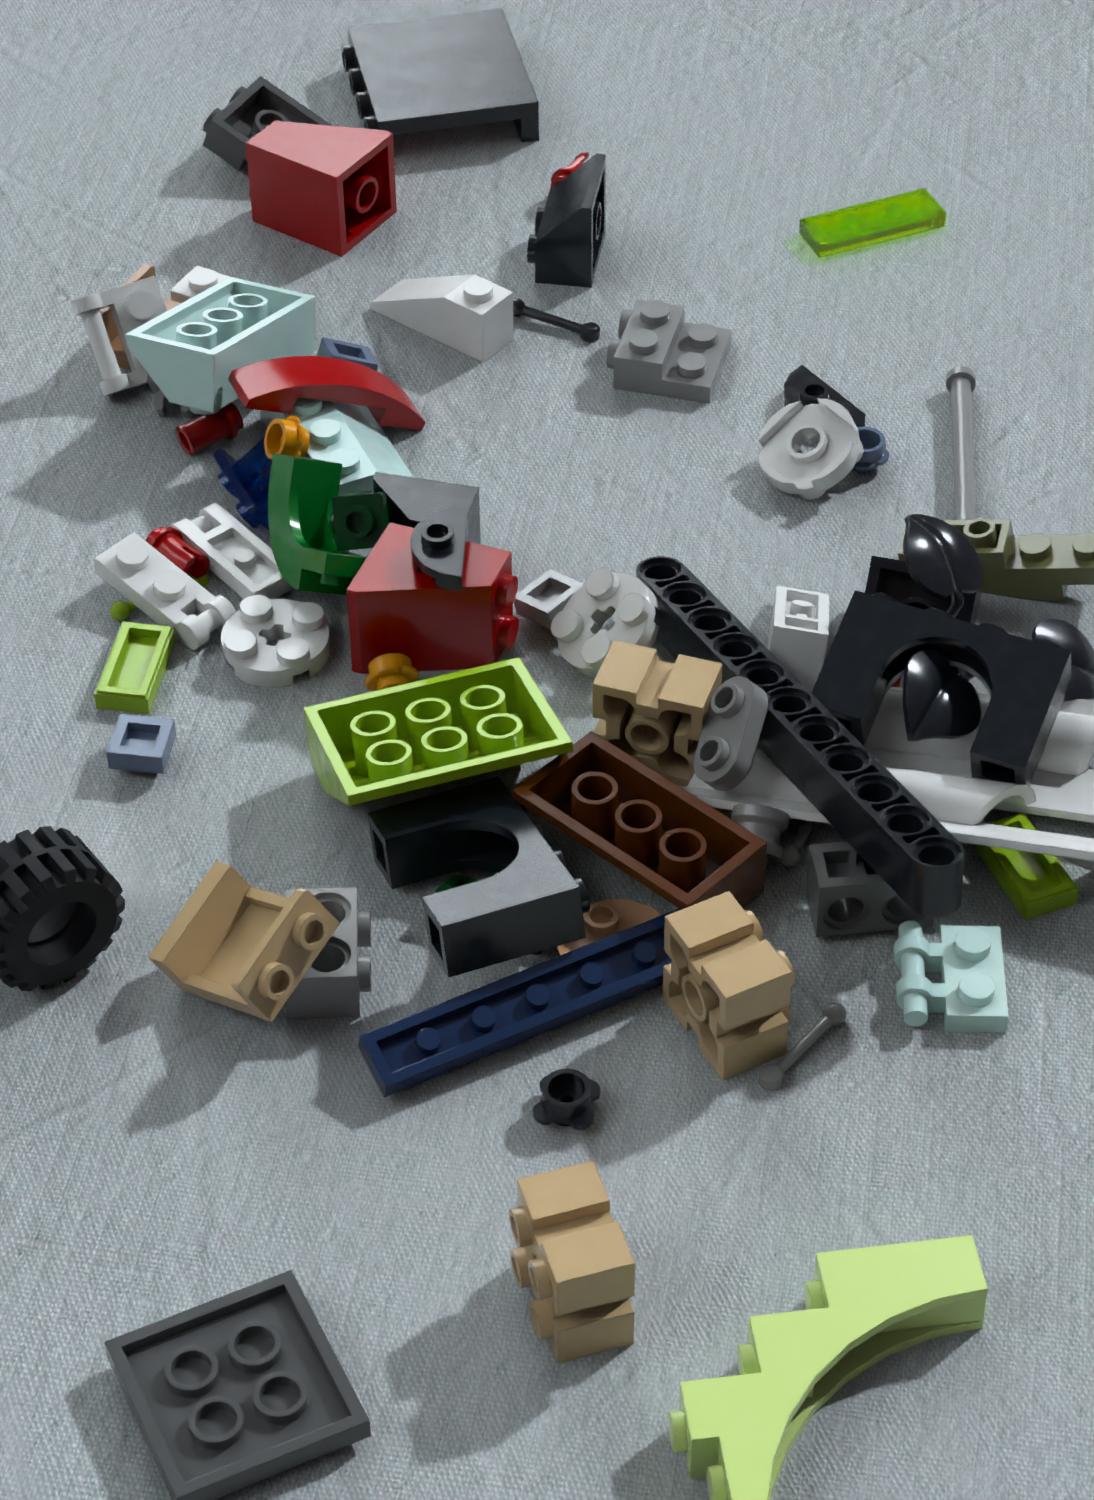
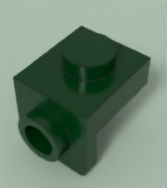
(359, 519)

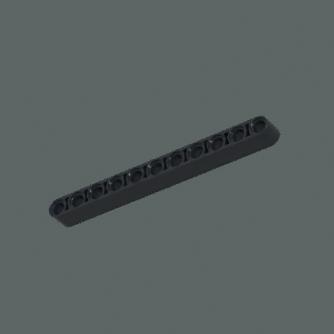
(815, 748)

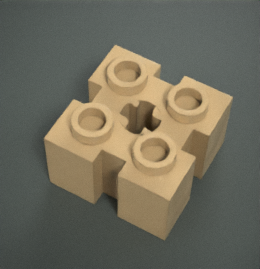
(654, 706)
(727, 984)
(573, 1262)

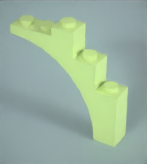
(855, 1315)

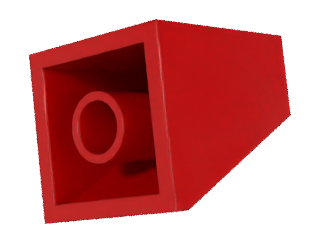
(322, 182)
(436, 627)

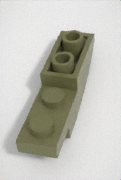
(1027, 565)

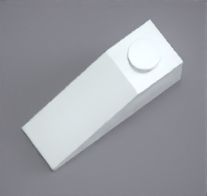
(454, 310)
(800, 632)

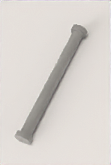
(960, 383)

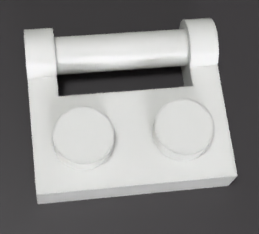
(131, 307)

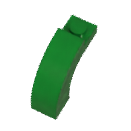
(302, 525)

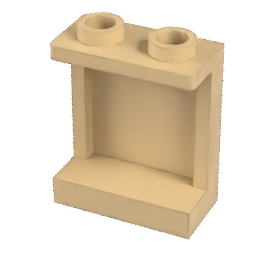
(243, 943)

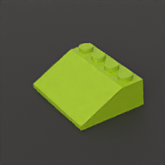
(431, 732)

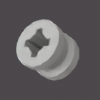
(765, 823)

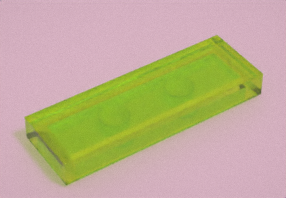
(872, 222)

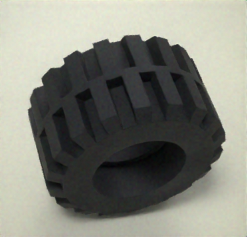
(53, 908)

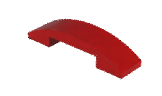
(278, 383)

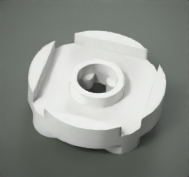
(823, 467)
(602, 597)
(301, 643)

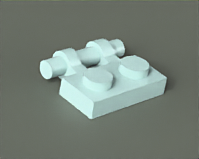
(971, 977)

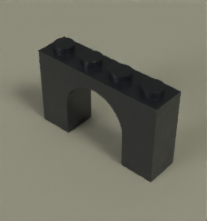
(1021, 674)
(491, 920)

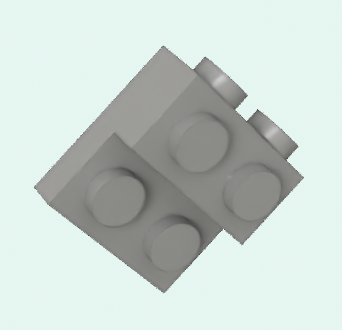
(665, 354)

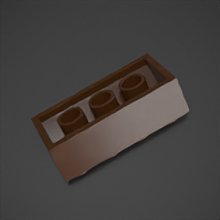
(646, 825)

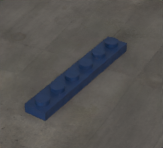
(516, 1007)

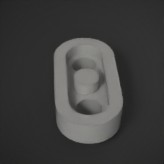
(730, 733)

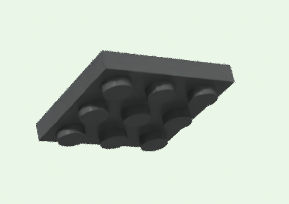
(237, 1390)

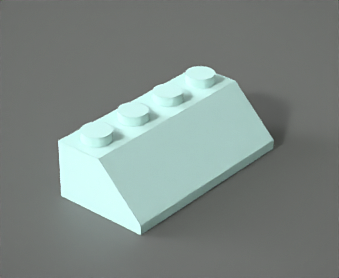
(219, 331)
(345, 436)

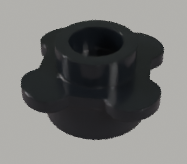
(567, 1099)

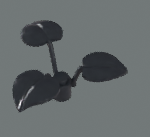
(937, 695)

